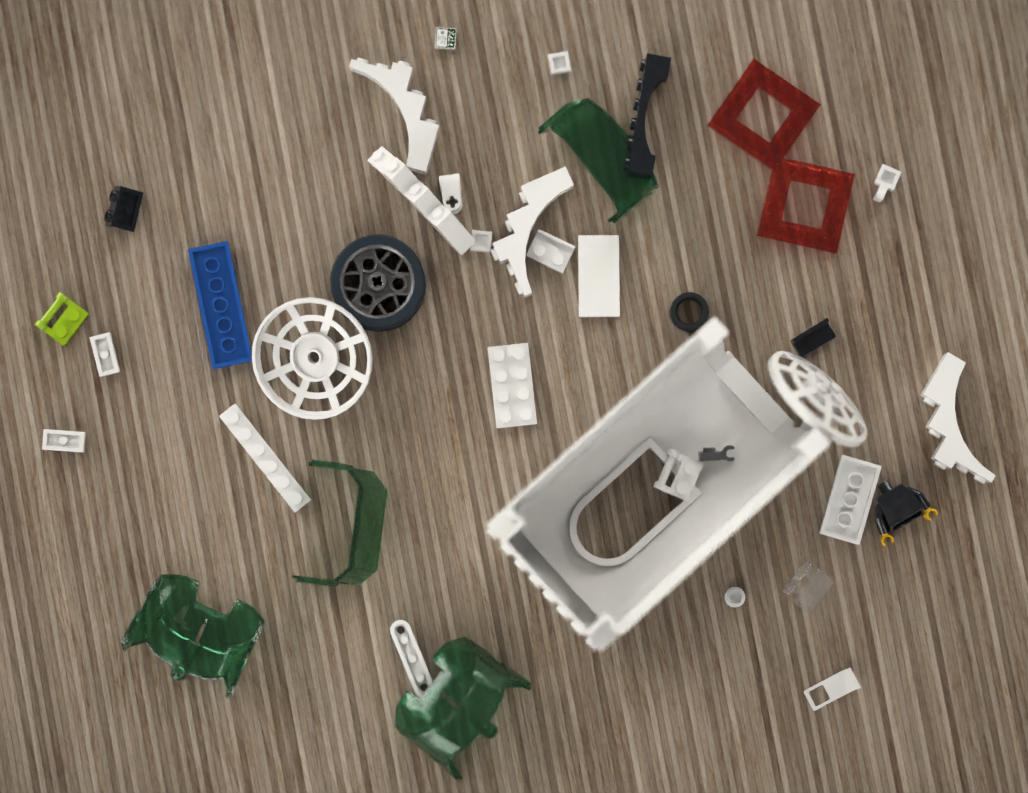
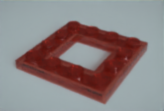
(761, 77)
(788, 170)

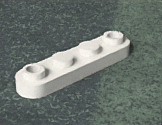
(411, 656)

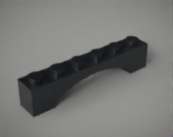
(640, 160)

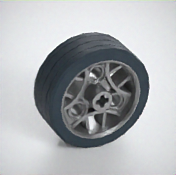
(362, 251)

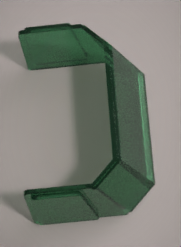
(603, 150)
(366, 528)

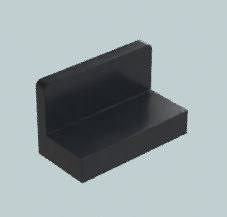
(813, 338)

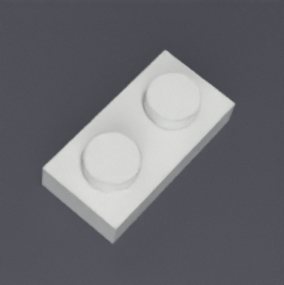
(105, 354)
(63, 440)

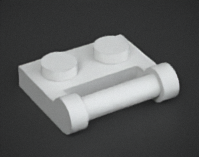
(684, 478)

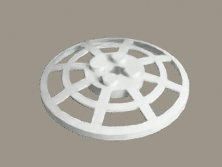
(304, 366)
(822, 393)

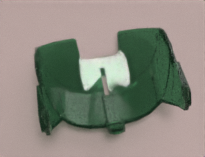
(173, 620)
(474, 683)

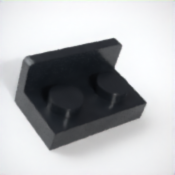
(123, 208)

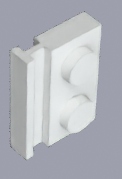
(550, 251)

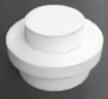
(734, 596)

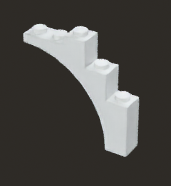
(411, 104)
(538, 196)
(422, 199)
(952, 449)

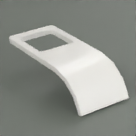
(835, 686)

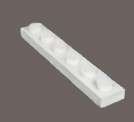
(265, 458)

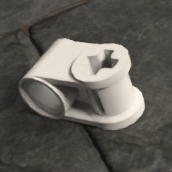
(451, 190)

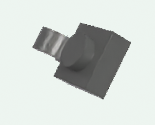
(710, 454)

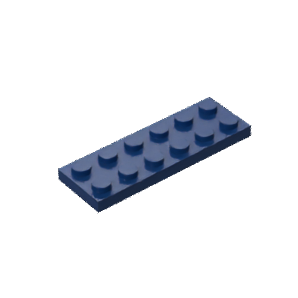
(220, 305)

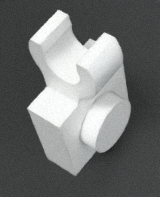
(886, 180)

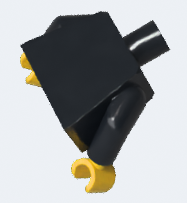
(898, 508)

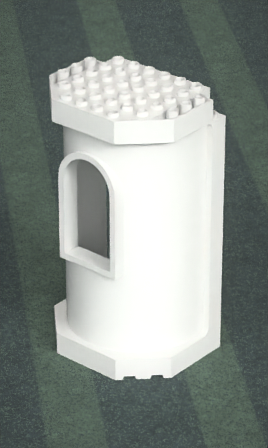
(685, 405)

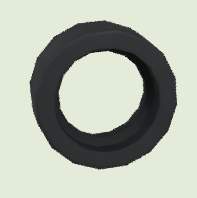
(704, 311)

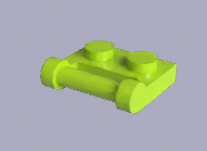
(68, 322)

